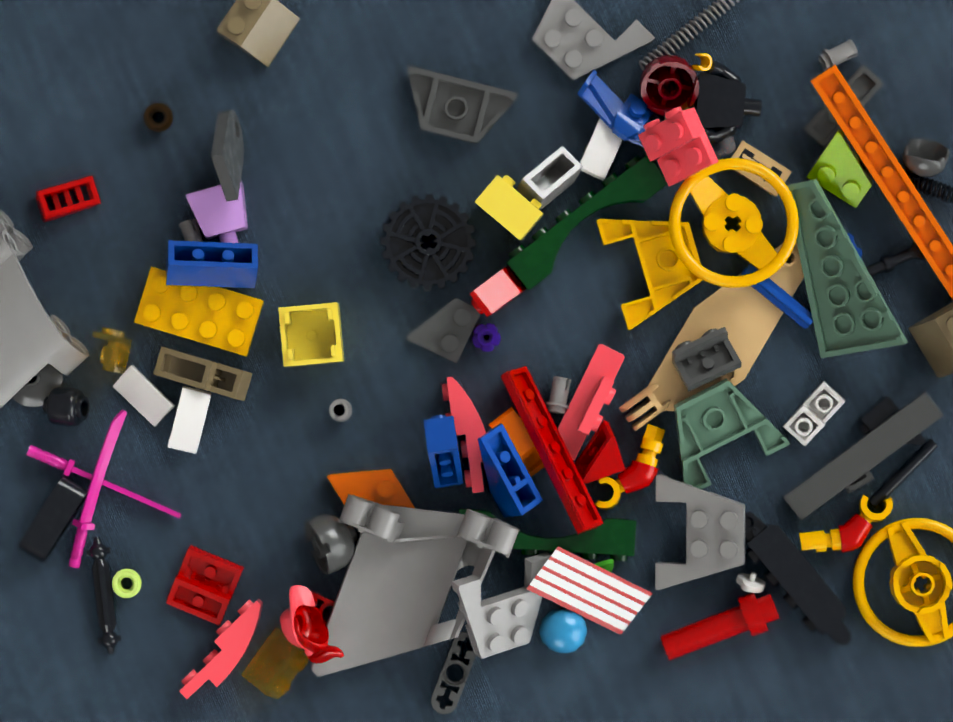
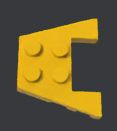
(661, 266)

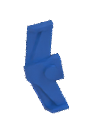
(623, 118)

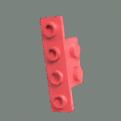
(589, 398)

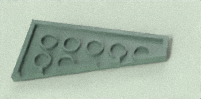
(841, 293)

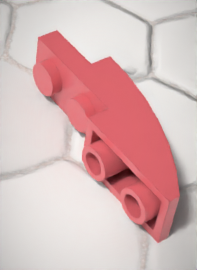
(467, 423)
(233, 641)

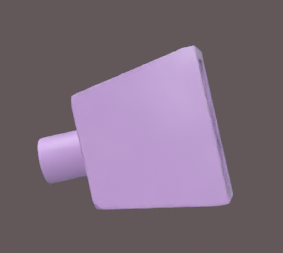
(217, 215)

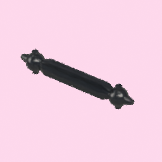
(103, 595)

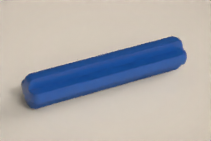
(781, 299)

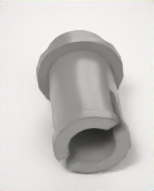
(837, 54)
(191, 230)
(559, 395)
(348, 410)

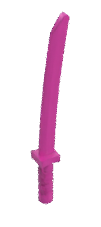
(68, 467)
(84, 523)

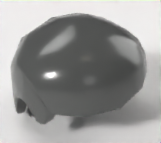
(925, 157)

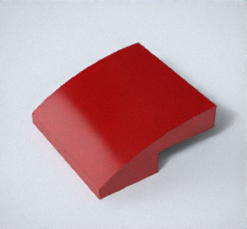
(204, 585)

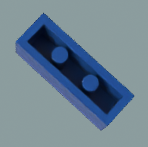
(211, 264)
(443, 451)

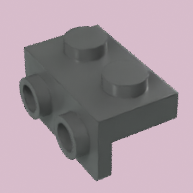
(705, 358)

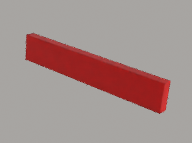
(552, 449)

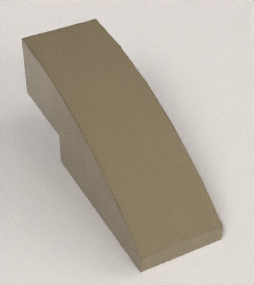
(202, 373)

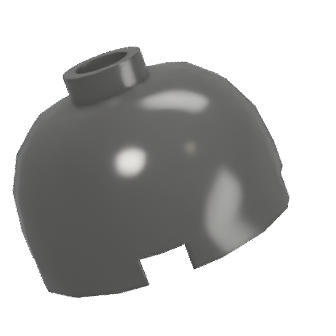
(331, 542)

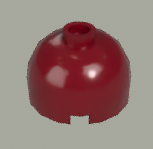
(668, 84)

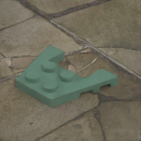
(715, 419)

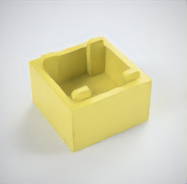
(510, 207)
(311, 334)

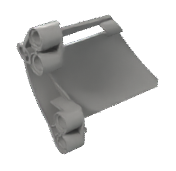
(26, 331)
(404, 578)

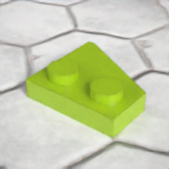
(840, 171)

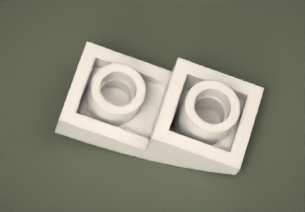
(600, 151)
(814, 413)
(189, 419)

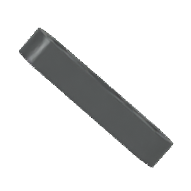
(439, 690)

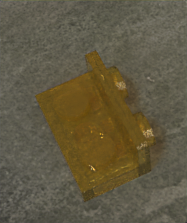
(116, 353)
(275, 665)

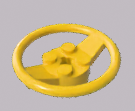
(748, 240)
(910, 563)

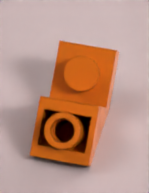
(520, 439)

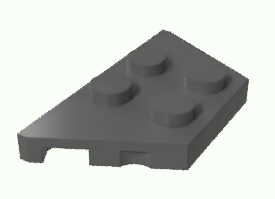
(456, 105)

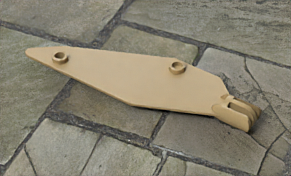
(749, 324)

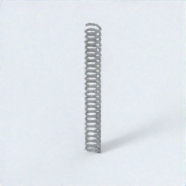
(690, 25)

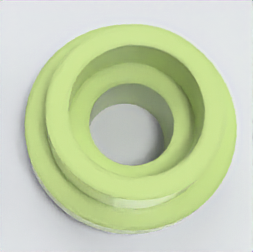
(118, 587)

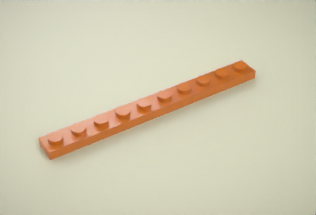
(887, 173)

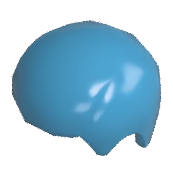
(563, 631)

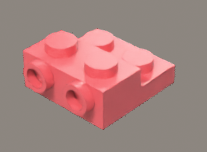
(678, 145)

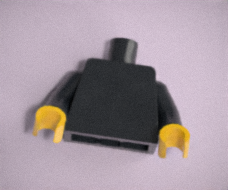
(722, 99)

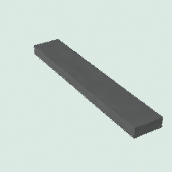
(863, 455)

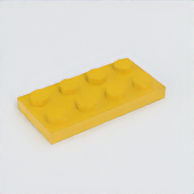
(199, 313)

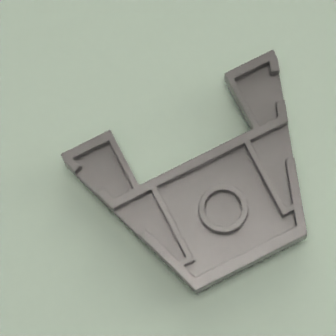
(580, 43)
(712, 533)
(503, 619)

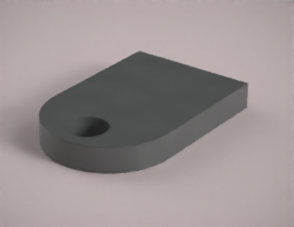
(228, 153)

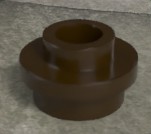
(155, 108)

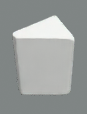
(143, 395)

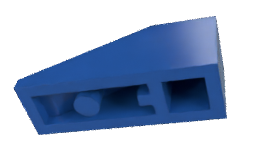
(507, 474)

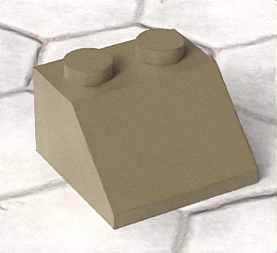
(258, 27)
(935, 339)

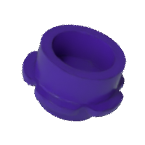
(494, 337)

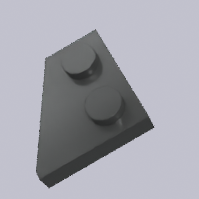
(447, 330)

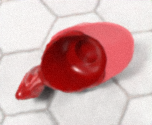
(305, 628)

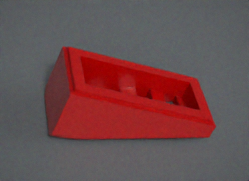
(64, 188)

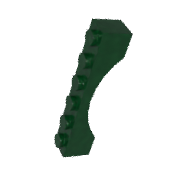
(633, 186)
(612, 538)

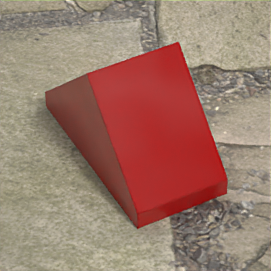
(600, 456)

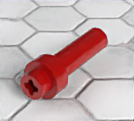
(750, 615)

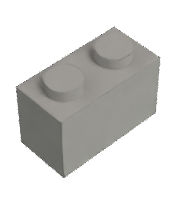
(550, 177)

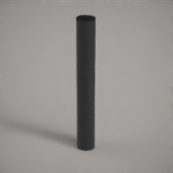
(887, 488)

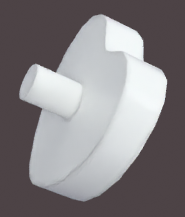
(750, 582)

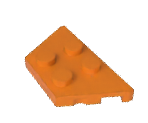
(374, 485)

